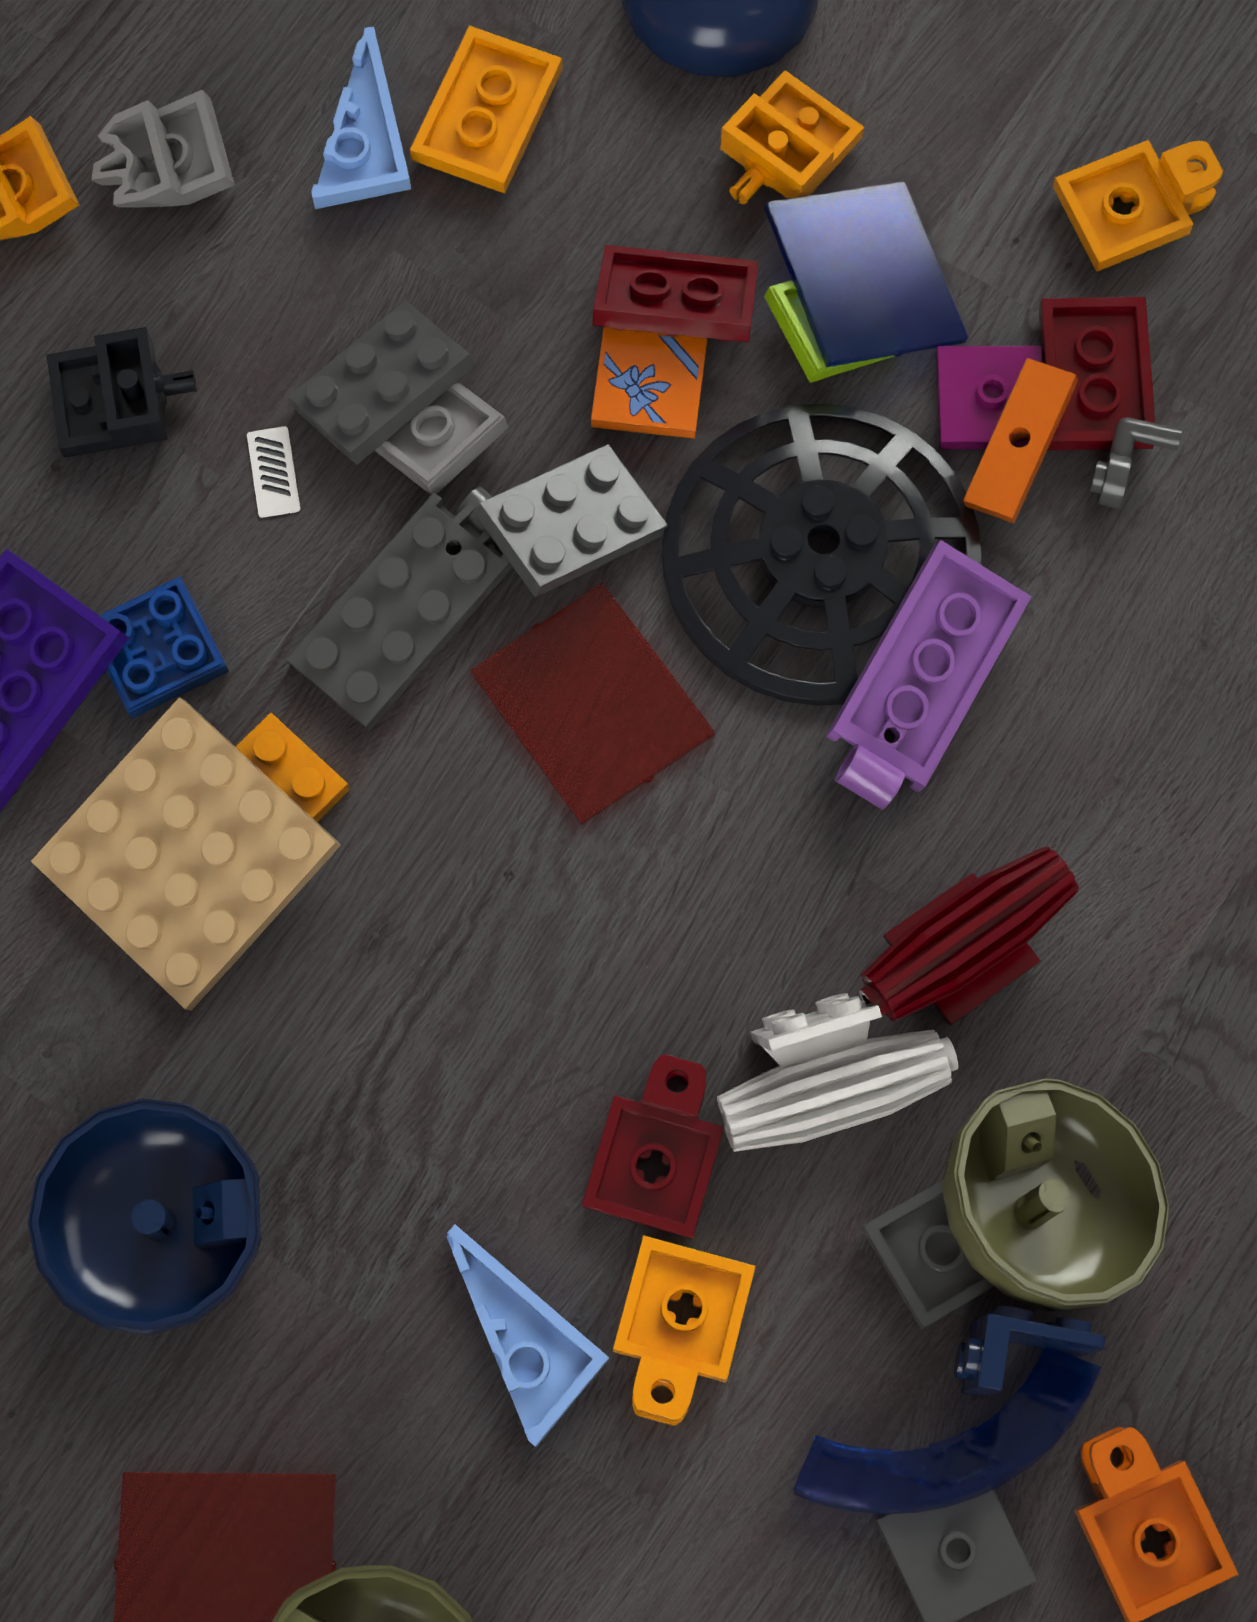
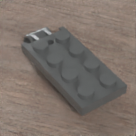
(402, 609)

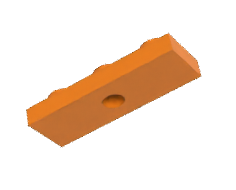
(1031, 414)

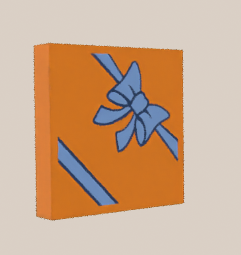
(649, 382)

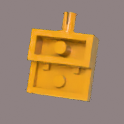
(787, 139)

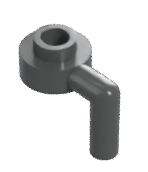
(1111, 477)

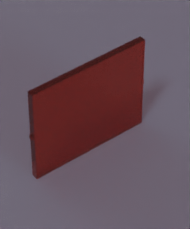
(592, 703)
(220, 1544)

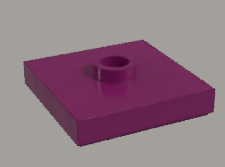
(975, 390)

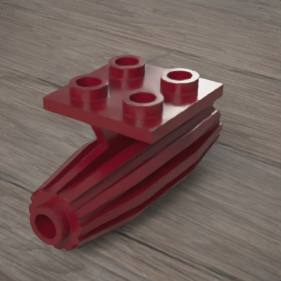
(969, 939)

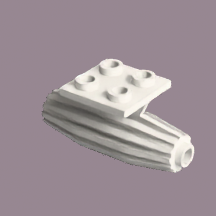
(831, 1075)

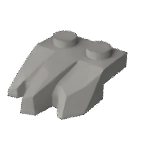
(164, 154)

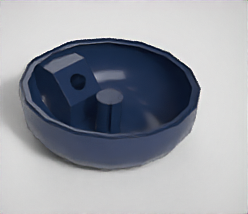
(720, 34)
(146, 1216)

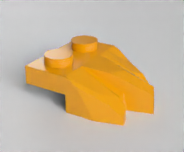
(31, 182)

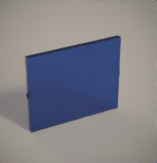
(865, 273)

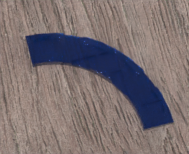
(958, 1466)

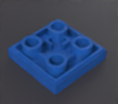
(165, 650)

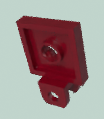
(662, 1124)

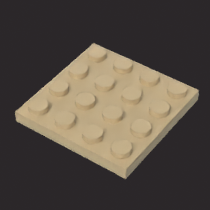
(185, 854)

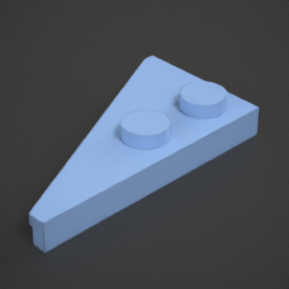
(365, 149)
(536, 1349)

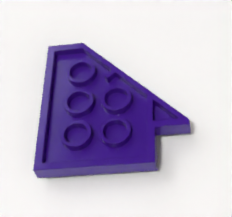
(48, 664)

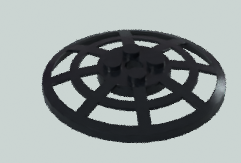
(785, 552)

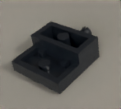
(112, 393)

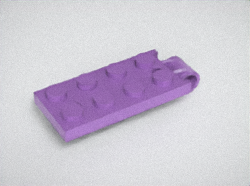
(924, 674)

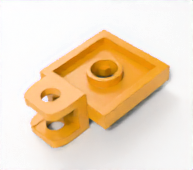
(1162, 194)
(675, 1352)

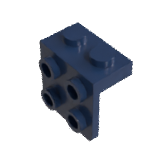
(984, 1355)

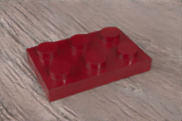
(675, 293)
(1110, 354)

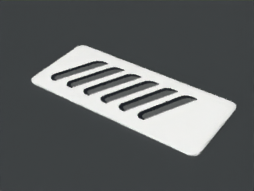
(273, 472)

